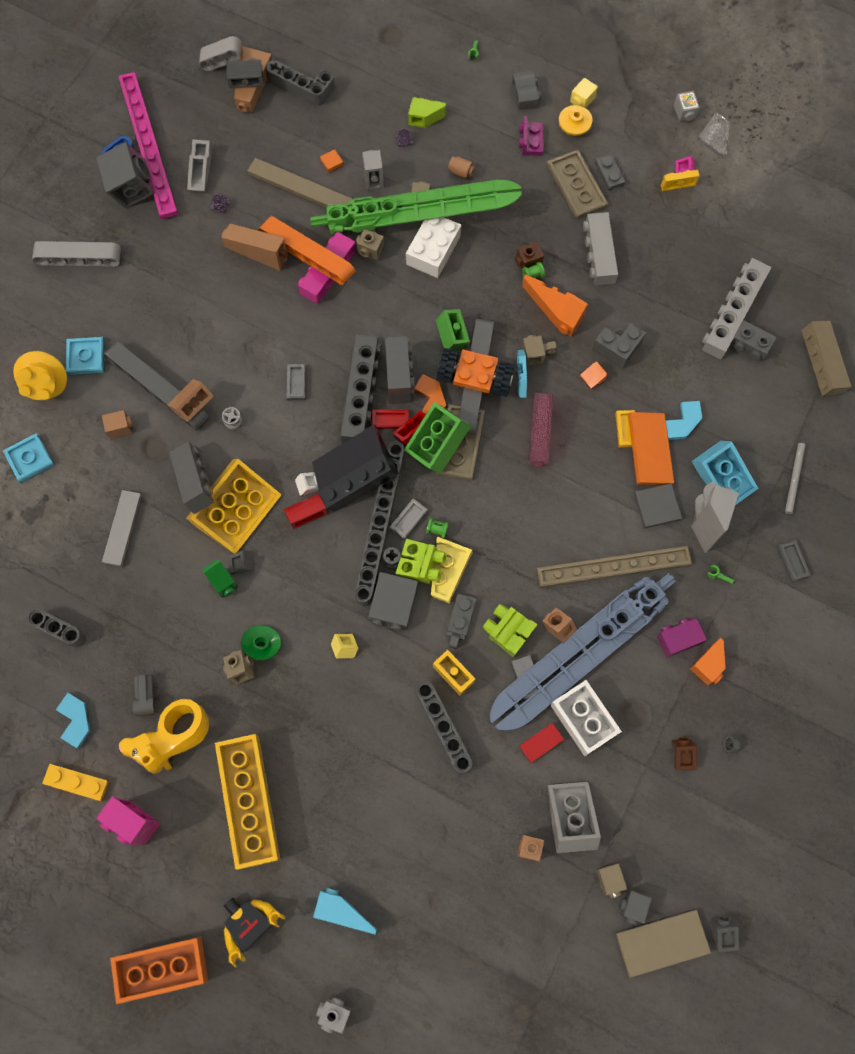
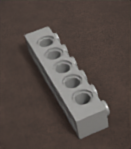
(757, 273)

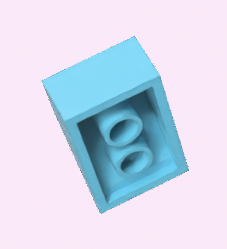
(726, 468)

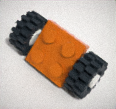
(475, 371)

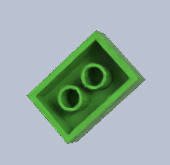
(437, 438)

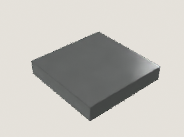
(657, 505)

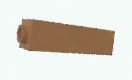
(247, 97)
(256, 245)

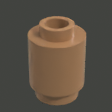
(461, 167)

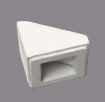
(306, 483)

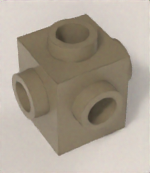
(370, 244)
(238, 667)

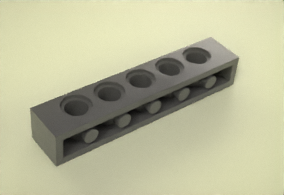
(363, 345)

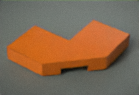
(431, 389)

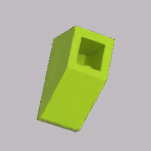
(425, 112)

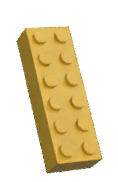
(247, 802)

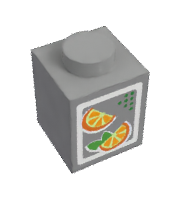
(686, 106)

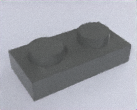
(609, 172)

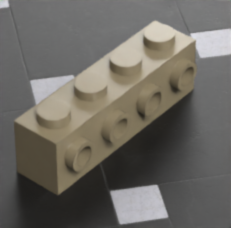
(826, 358)

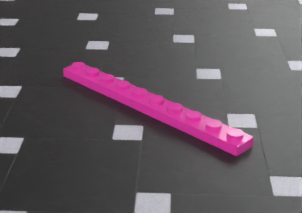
(148, 145)

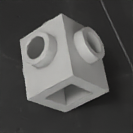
(329, 1023)

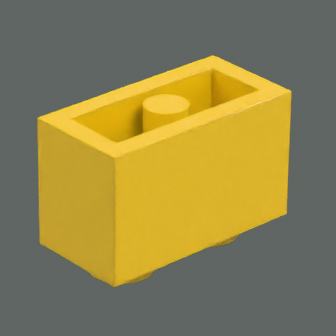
(453, 672)

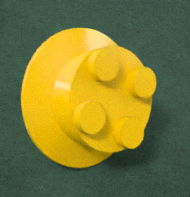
(39, 375)

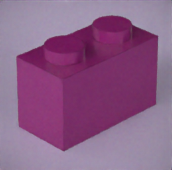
(682, 637)

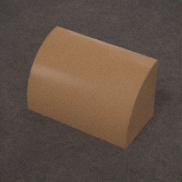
(190, 400)

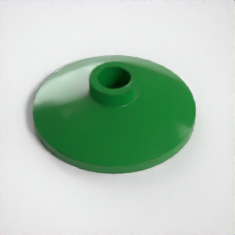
(262, 636)

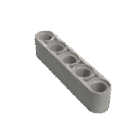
(76, 253)

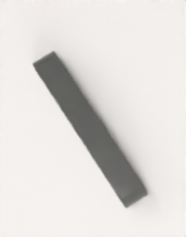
(149, 380)
(472, 398)

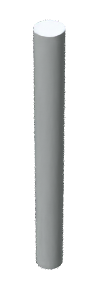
(795, 478)

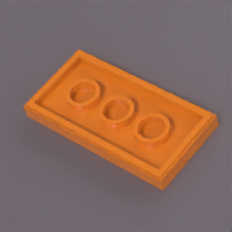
(650, 448)

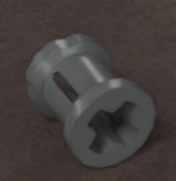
(387, 554)

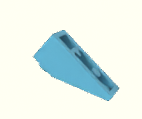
(338, 910)

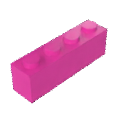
(315, 283)

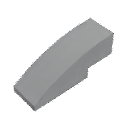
(199, 165)

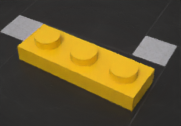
(75, 782)

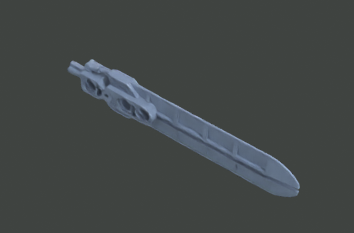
(622, 605)

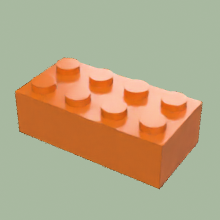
(159, 970)

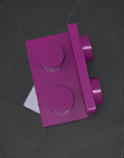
(532, 138)

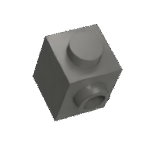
(634, 907)

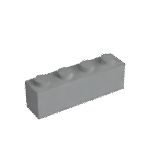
(601, 248)

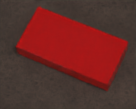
(389, 418)
(541, 743)

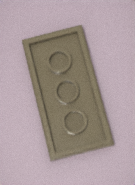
(577, 184)
(464, 459)
(662, 943)

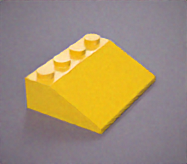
(238, 506)

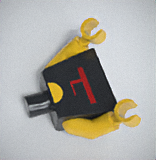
(247, 925)

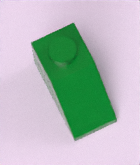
(220, 578)

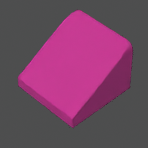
(685, 164)

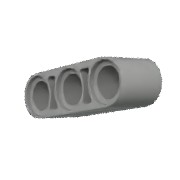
(219, 53)

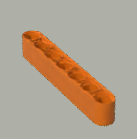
(310, 251)

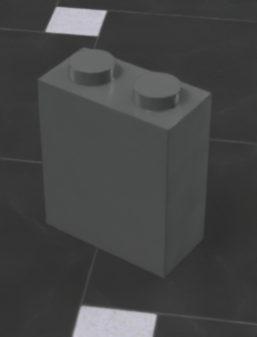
(393, 601)

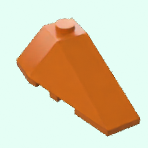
(563, 310)

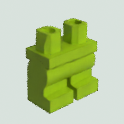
(420, 562)
(510, 631)

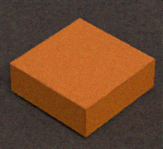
(331, 161)

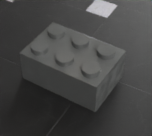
(399, 369)

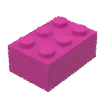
(127, 821)

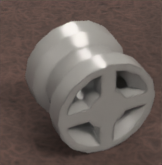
(230, 414)

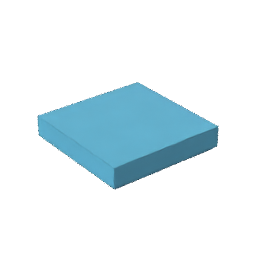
(85, 355)
(28, 458)

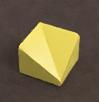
(344, 646)

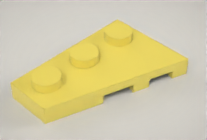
(451, 570)

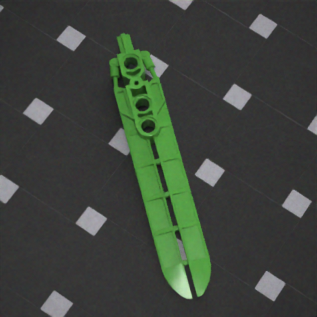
(416, 206)

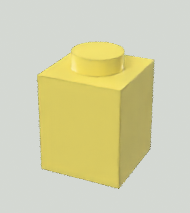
(584, 93)

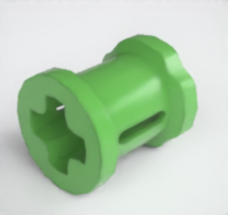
(534, 271)
(437, 527)

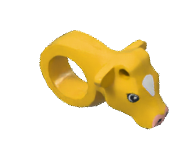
(155, 748)

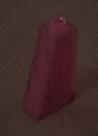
(540, 429)

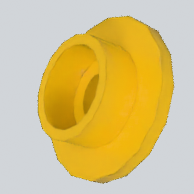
(575, 120)

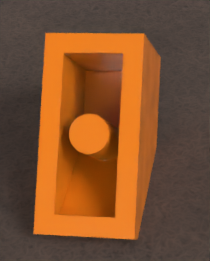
(711, 663)

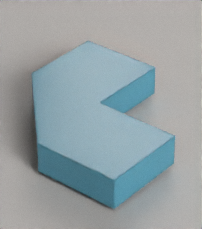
(522, 373)
(691, 416)
(79, 726)

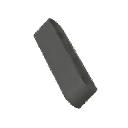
(443, 717)

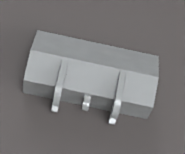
(713, 514)

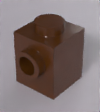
(529, 255)

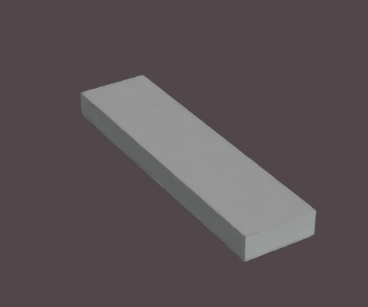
(122, 528)

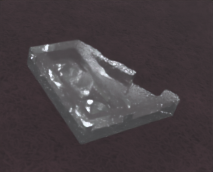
(716, 135)

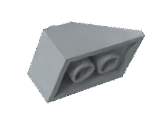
(573, 817)

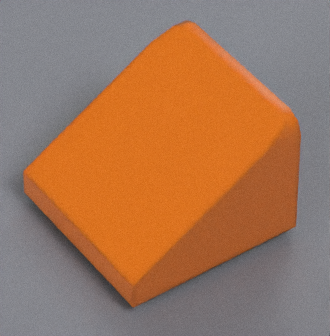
(594, 375)

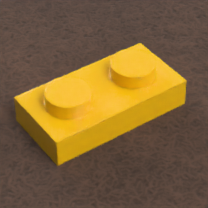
(680, 180)

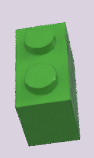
(452, 330)

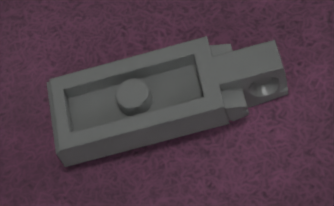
(460, 619)

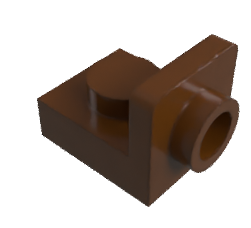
(685, 754)

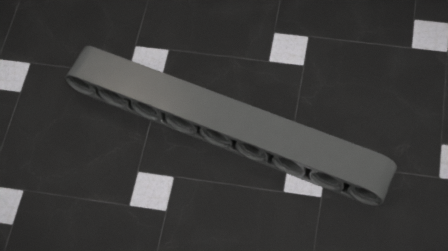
(379, 531)

